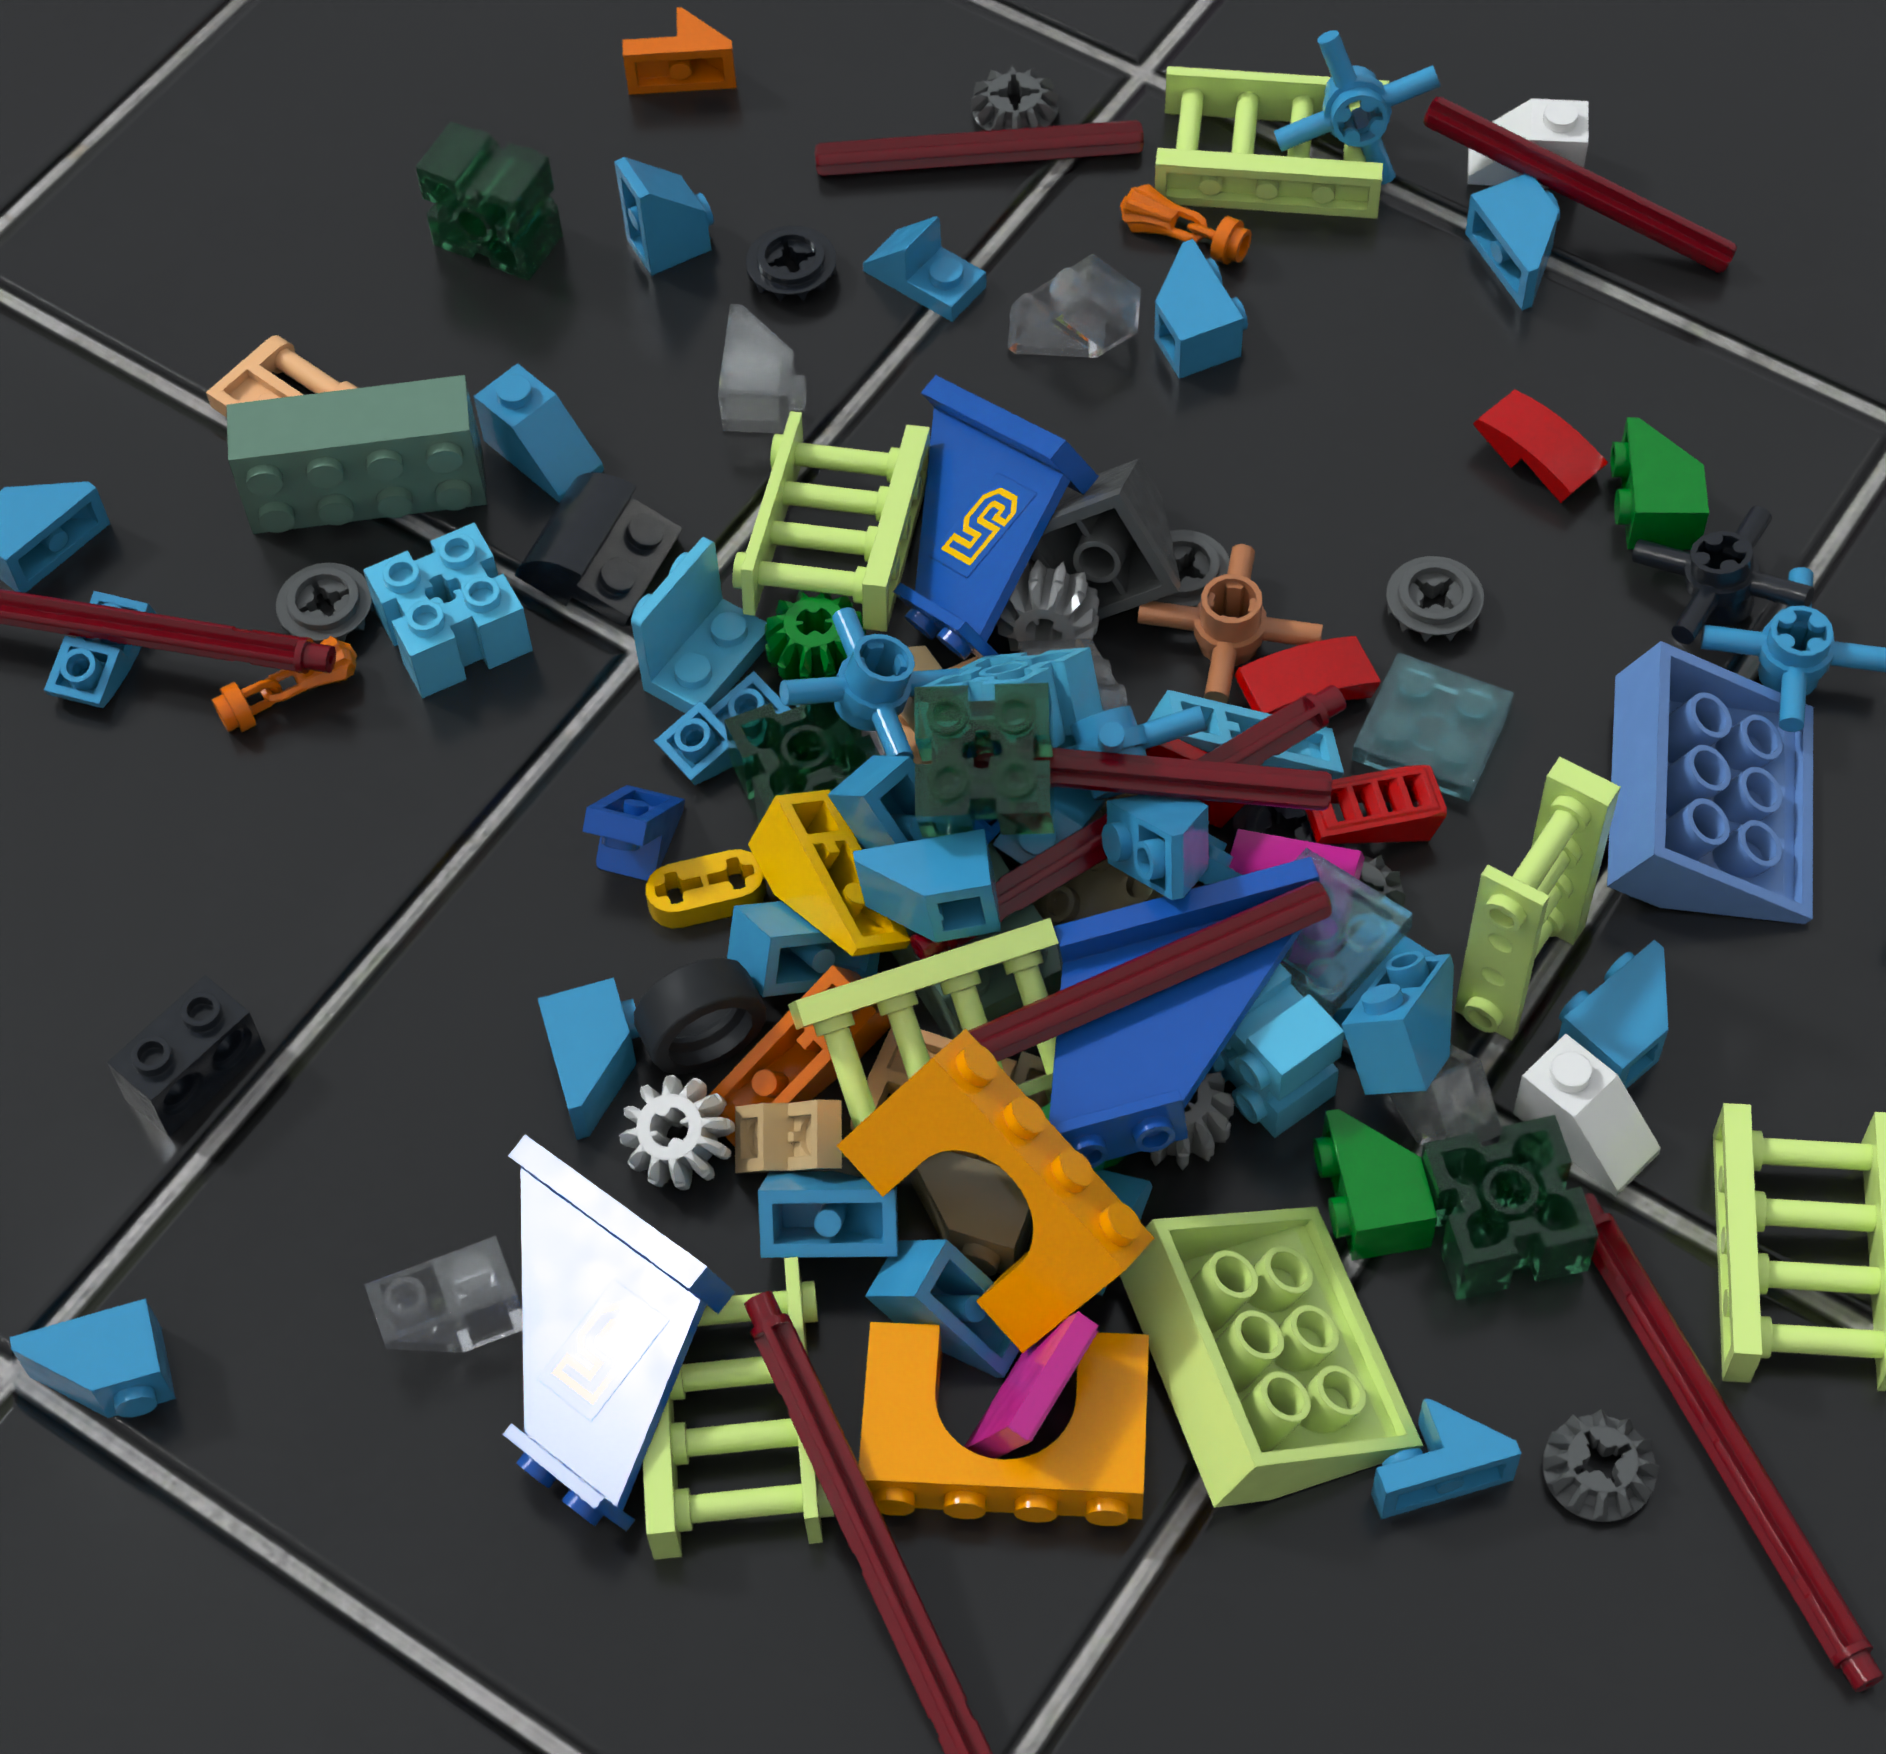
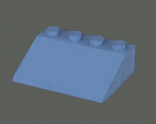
(1709, 792)

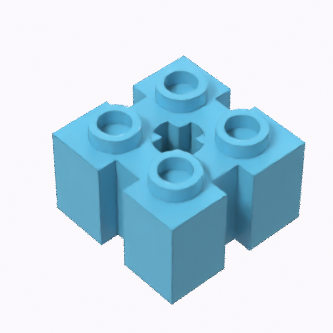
(448, 610)
(1066, 671)
(1282, 1056)

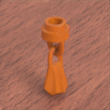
(1151, 212)
(235, 710)

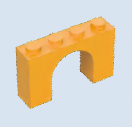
(973, 1106)
(1085, 1472)

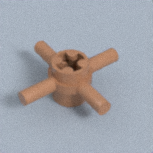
(1229, 622)

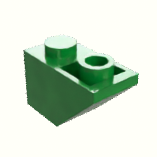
(1661, 488)
(1378, 1189)

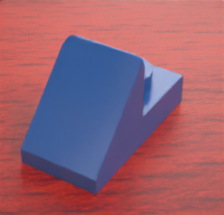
(633, 829)

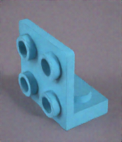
(690, 637)

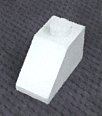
(1550, 123)
(1593, 1113)

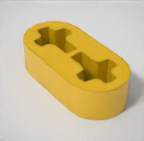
(704, 888)

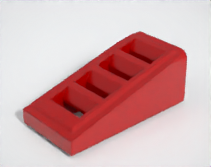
(1414, 801)

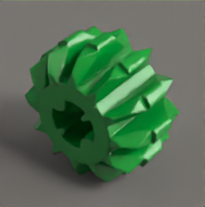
(804, 638)

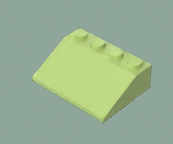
(1265, 1352)

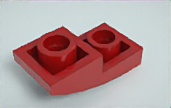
(1546, 442)
(1305, 669)

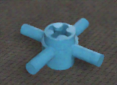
(1364, 124)
(1794, 653)
(869, 683)
(1118, 733)

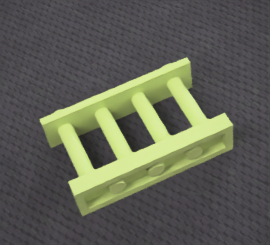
(1253, 180)
(883, 545)
(1540, 901)
(895, 996)
(1748, 1274)
(675, 1509)

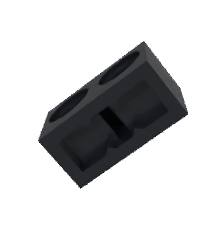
(186, 1055)

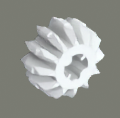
(677, 1108)

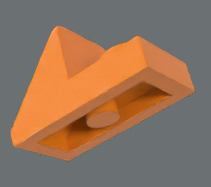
(687, 62)

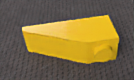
(811, 868)

